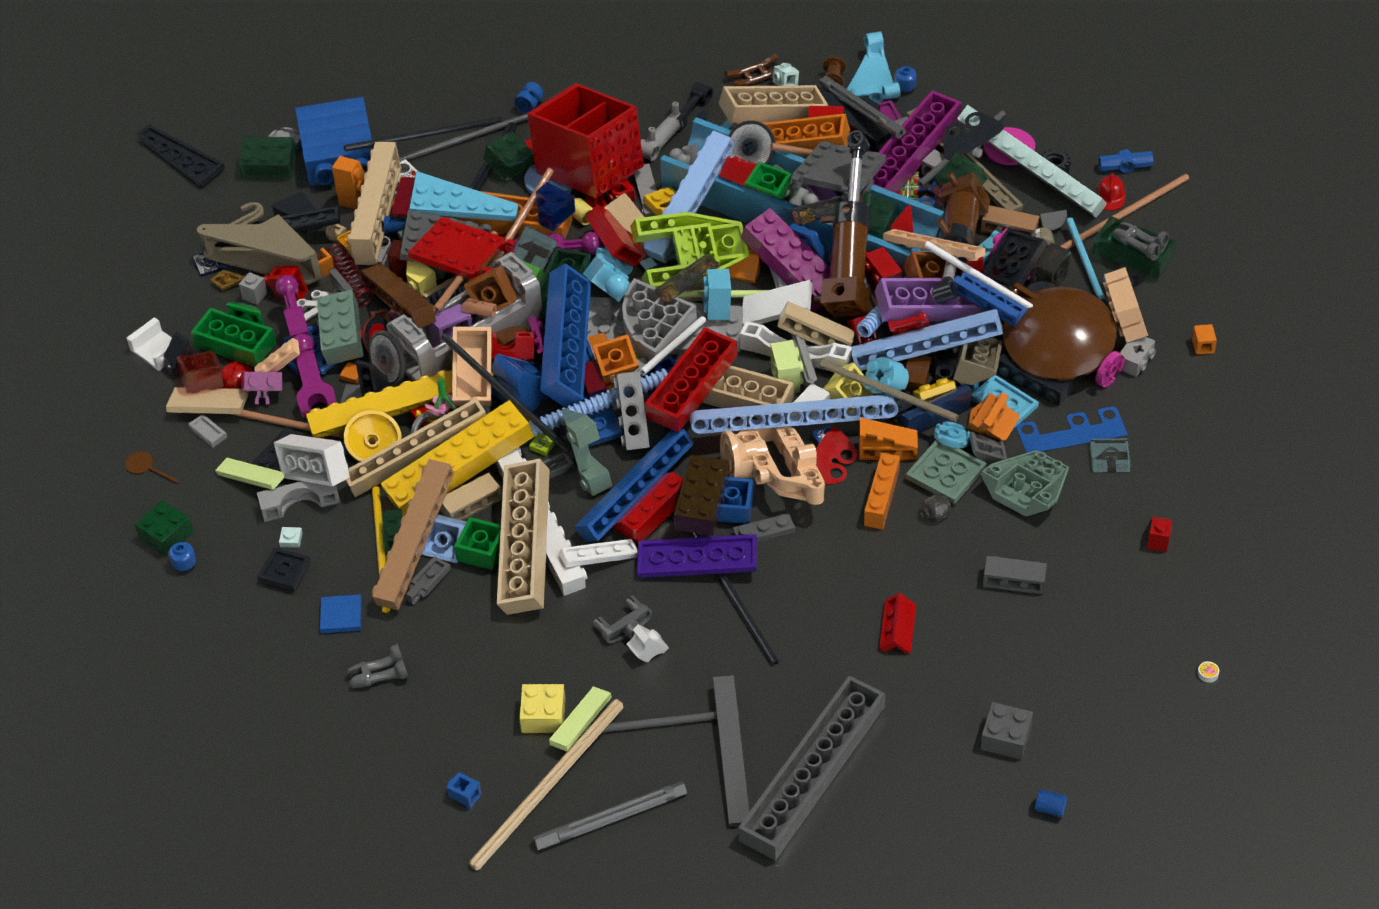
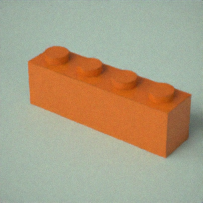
(882, 491)

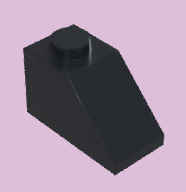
(177, 347)

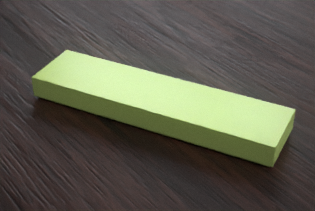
(250, 473)
(580, 719)

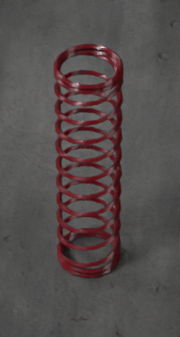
(335, 265)

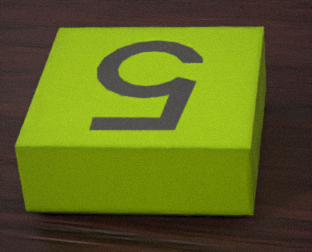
(541, 444)

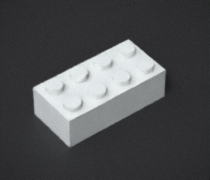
(312, 459)

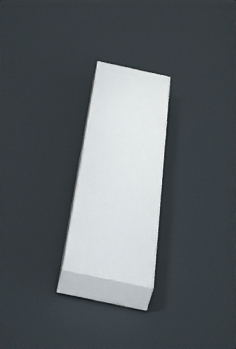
(598, 553)

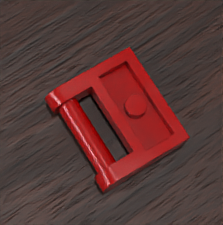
(909, 324)

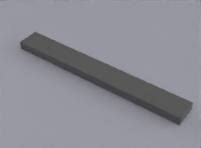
(731, 749)

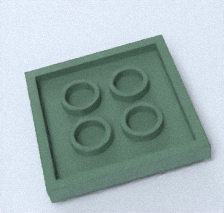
(946, 471)

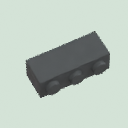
(1014, 574)

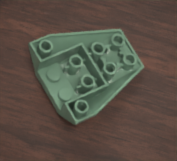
(1026, 482)

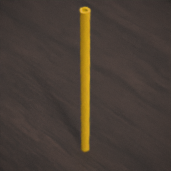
(379, 532)

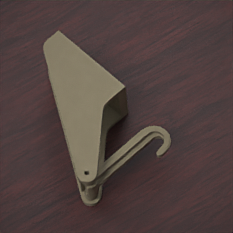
(260, 245)

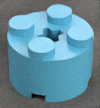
(888, 373)

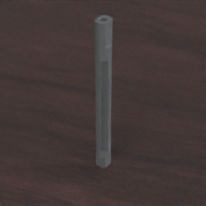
(862, 107)
(609, 815)

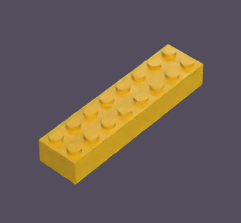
(466, 451)

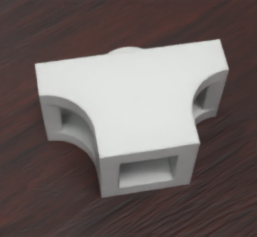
(646, 643)

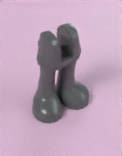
(1129, 233)
(362, 676)

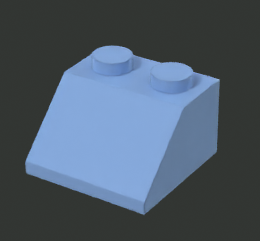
(443, 538)

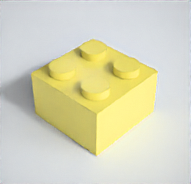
(542, 708)

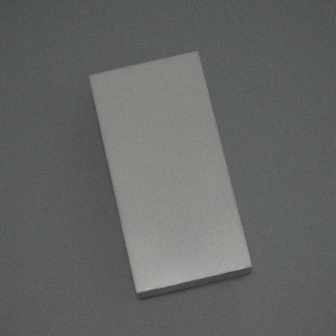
(207, 430)

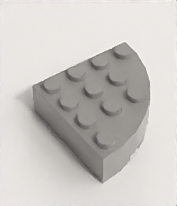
(653, 321)

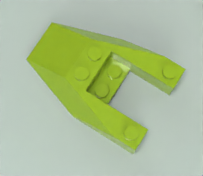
(692, 237)

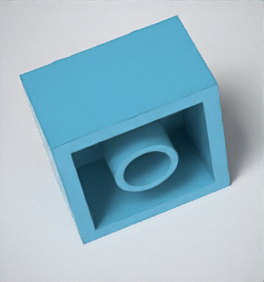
(717, 294)

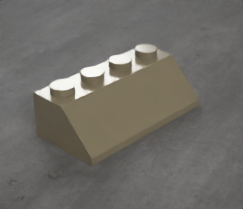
(978, 360)

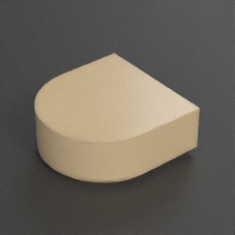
(334, 231)

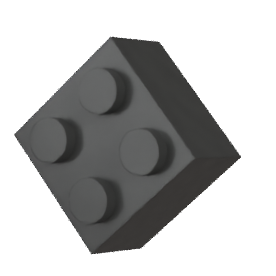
(1006, 730)

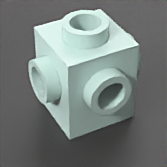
(785, 75)

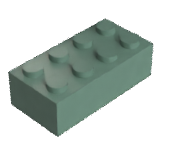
(339, 327)

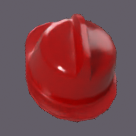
(1112, 192)
(232, 374)

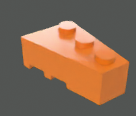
(348, 181)
(886, 438)

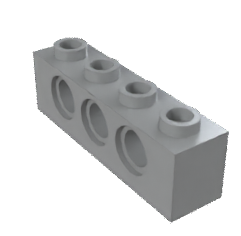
(632, 380)

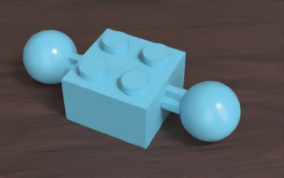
(605, 277)

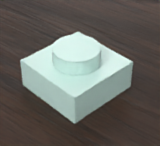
(290, 537)

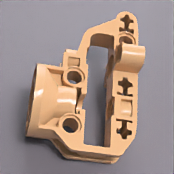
(750, 458)

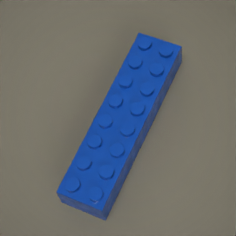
(565, 336)

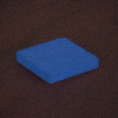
(341, 614)

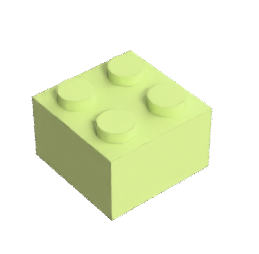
(786, 364)

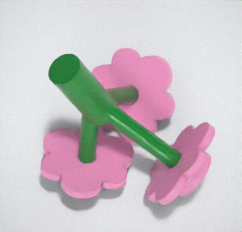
(442, 401)

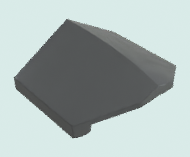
(987, 449)

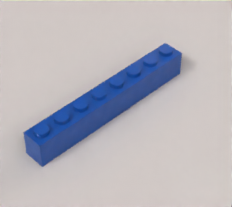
(633, 485)

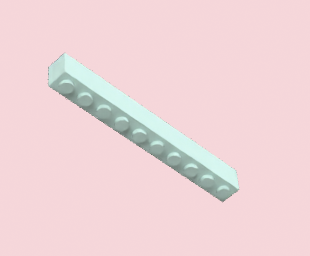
(1041, 168)

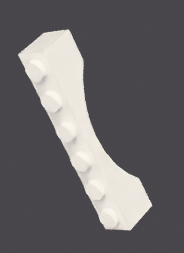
(758, 339)

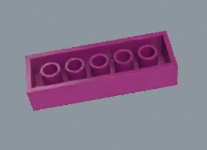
(786, 252)

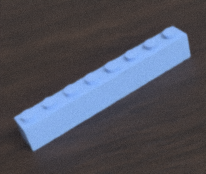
(693, 188)
(929, 339)

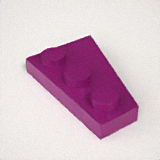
(538, 329)

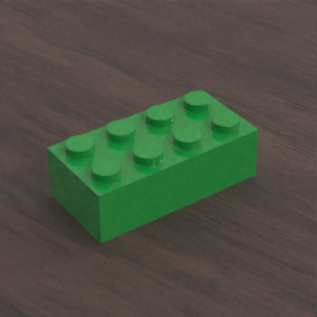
(233, 337)

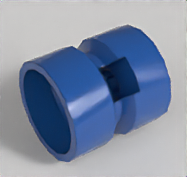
(528, 97)

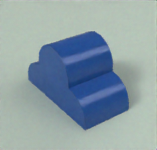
(520, 378)

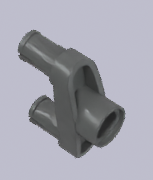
(624, 627)

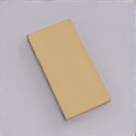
(207, 401)

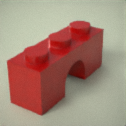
(521, 348)

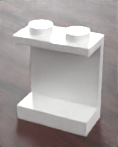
(150, 343)

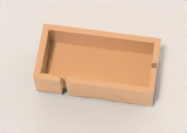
(1124, 305)
(466, 382)

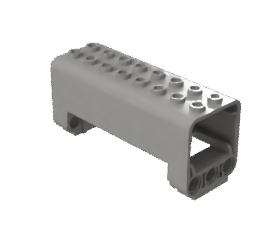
(415, 341)

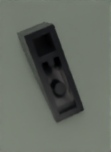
(370, 378)

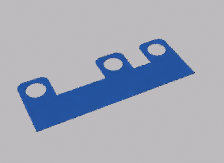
(1076, 435)

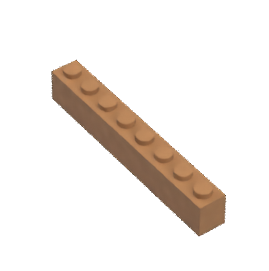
(413, 534)

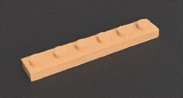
(914, 240)

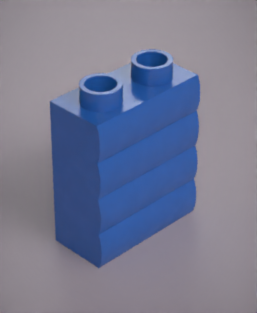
(325, 131)

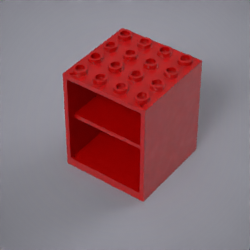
(586, 139)

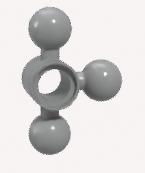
(687, 156)
(800, 197)

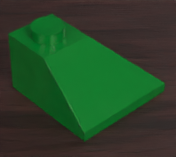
(769, 180)
(245, 311)

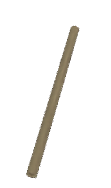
(888, 390)

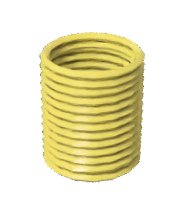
(582, 210)

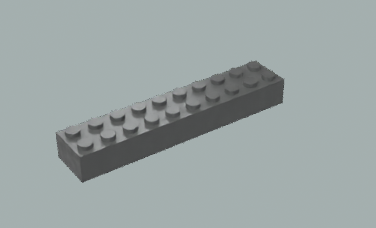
(811, 768)

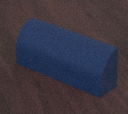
(919, 419)

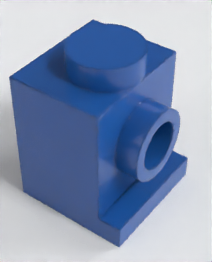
(464, 790)

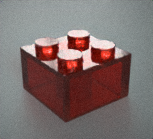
(200, 372)

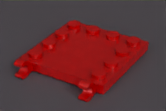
(459, 248)

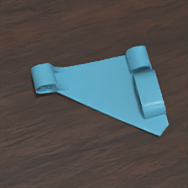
(873, 75)

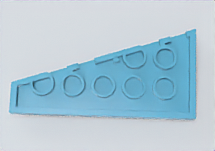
(453, 200)

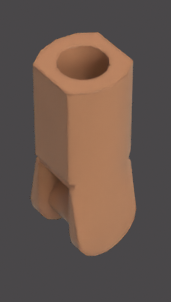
(479, 307)

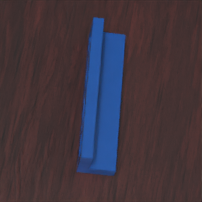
(975, 294)

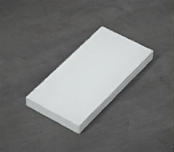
(769, 304)

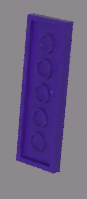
(697, 556)

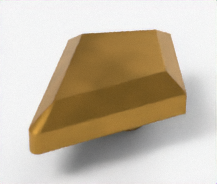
(226, 279)

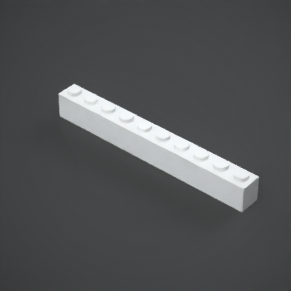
(568, 578)

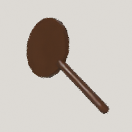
(142, 462)

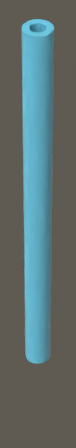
(1084, 257)

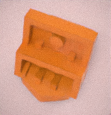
(993, 417)

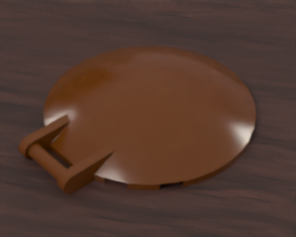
(1061, 333)

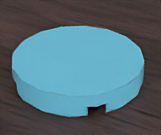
(952, 435)

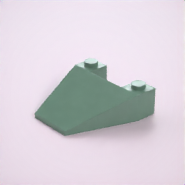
(580, 433)

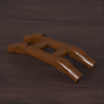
(750, 80)

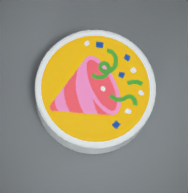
(1208, 671)

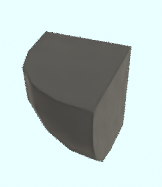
(1052, 220)

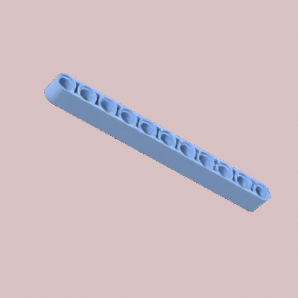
(785, 409)

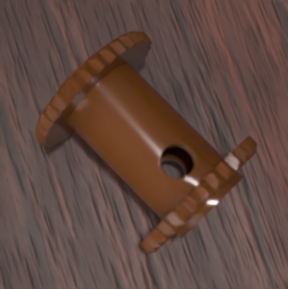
(834, 72)

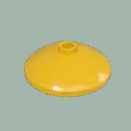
(370, 426)

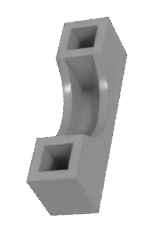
(276, 501)

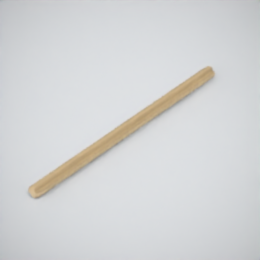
(545, 785)

